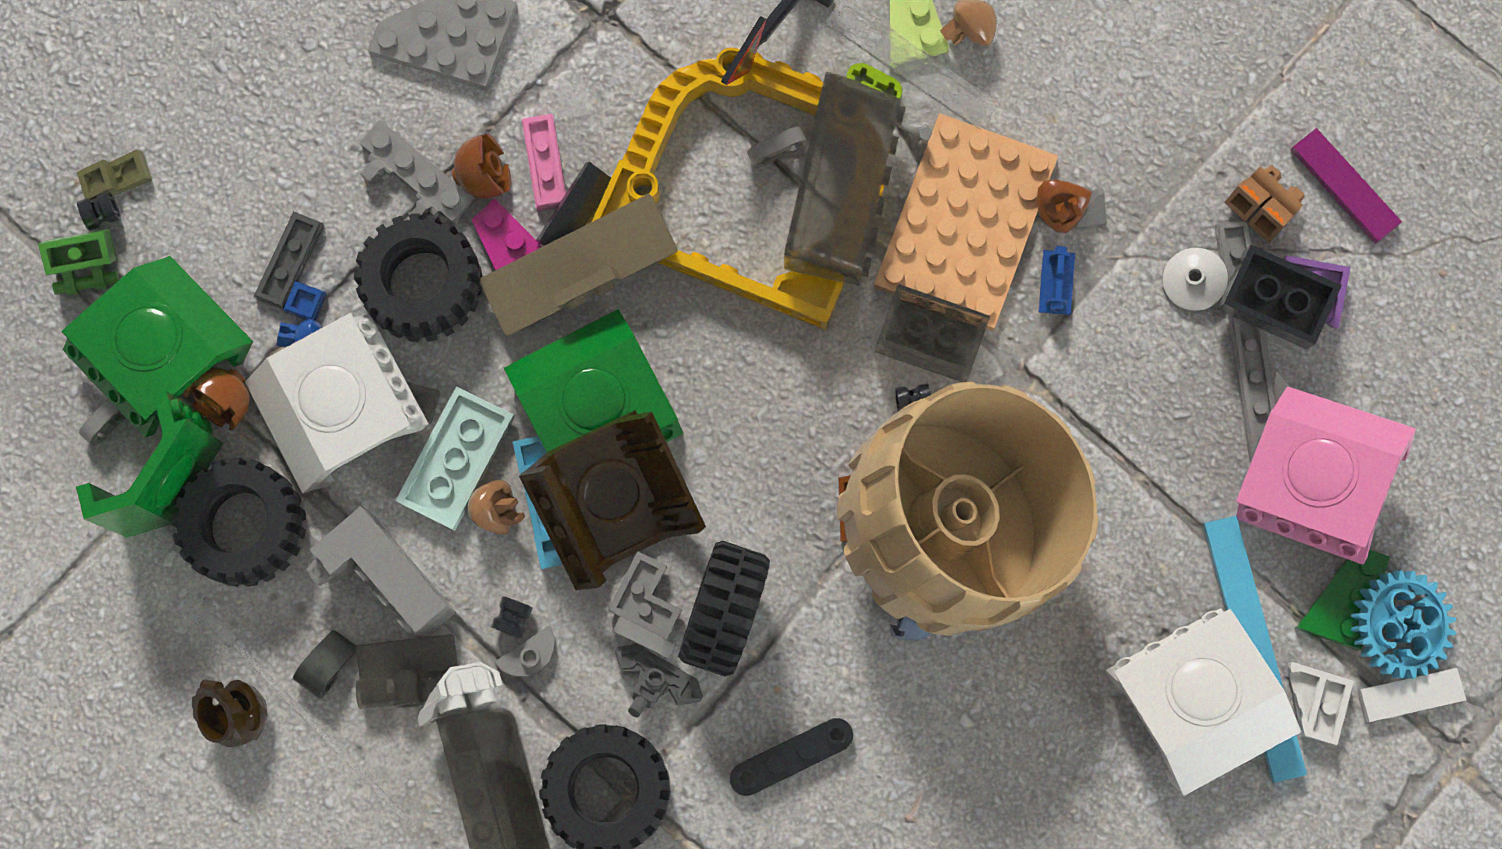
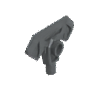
(655, 679)

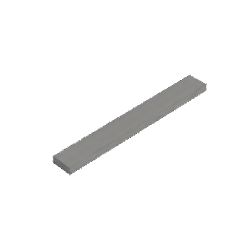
(1248, 344)

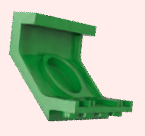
(152, 337)
(589, 382)
(149, 502)

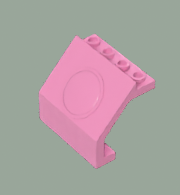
(1323, 473)

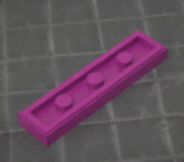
(1346, 185)

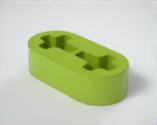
(876, 78)

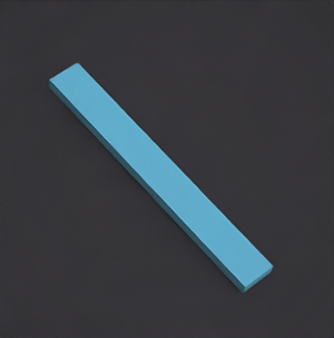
(1241, 596)

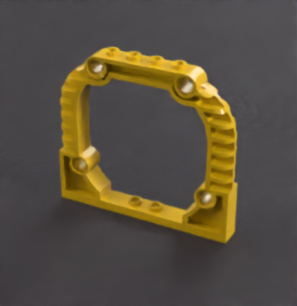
(793, 293)

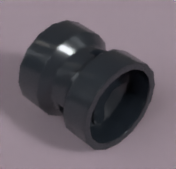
(98, 210)
(905, 396)
(508, 624)

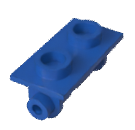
(1056, 281)

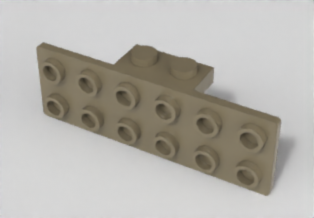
(578, 265)

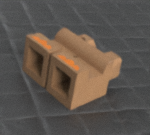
(1265, 192)

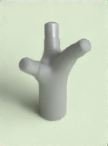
(916, 133)

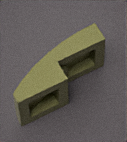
(114, 176)

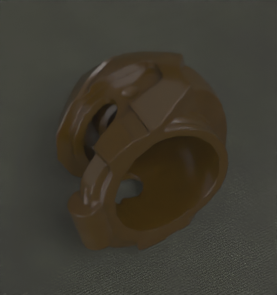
(236, 717)

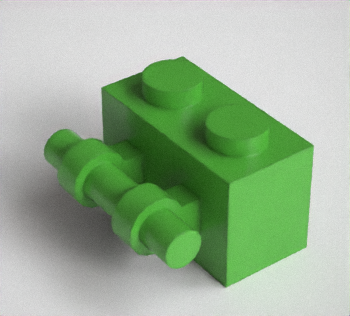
(80, 252)

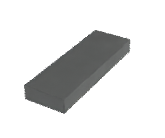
(288, 260)

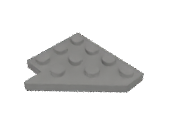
(447, 38)

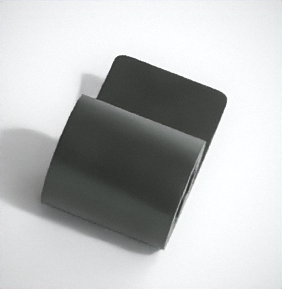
(321, 666)

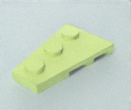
(918, 24)

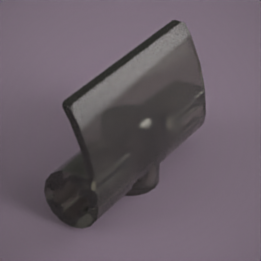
(402, 670)

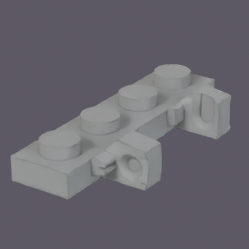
(434, 189)

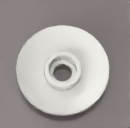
(1195, 294)

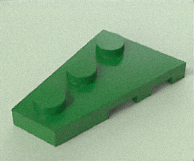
(1332, 610)

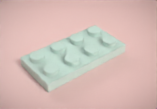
(455, 458)

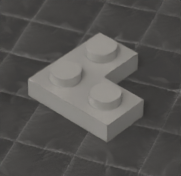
(636, 599)

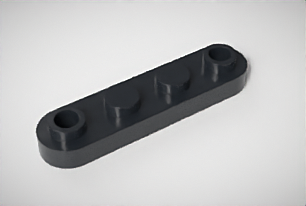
(791, 757)

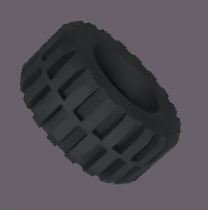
(400, 242)
(203, 500)
(724, 608)
(560, 778)

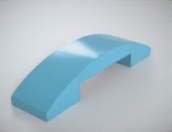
(527, 453)

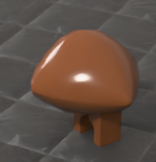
(1062, 204)

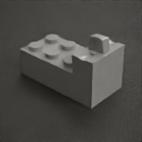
(370, 551)

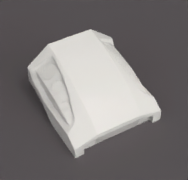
(460, 691)

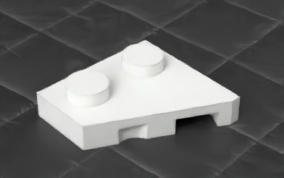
(1319, 702)

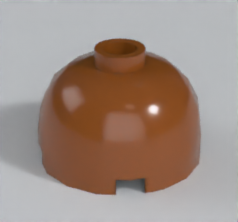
(480, 168)
(220, 396)

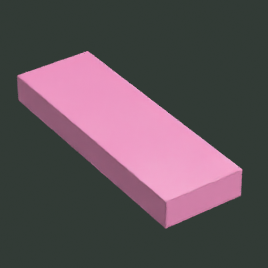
(544, 161)

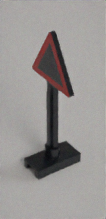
(759, 34)

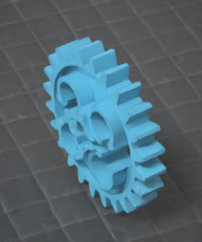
(1403, 624)

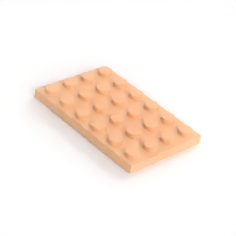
(966, 217)

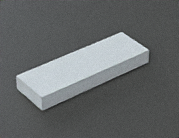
(1411, 695)

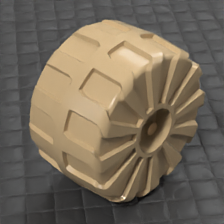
(968, 509)

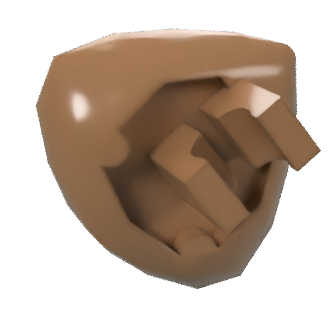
(973, 20)
(493, 507)

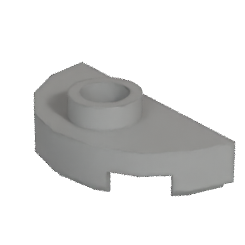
(530, 656)

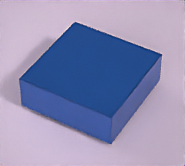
(304, 301)

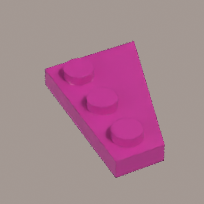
(503, 235)

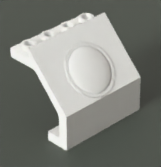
(333, 398)
(1206, 699)

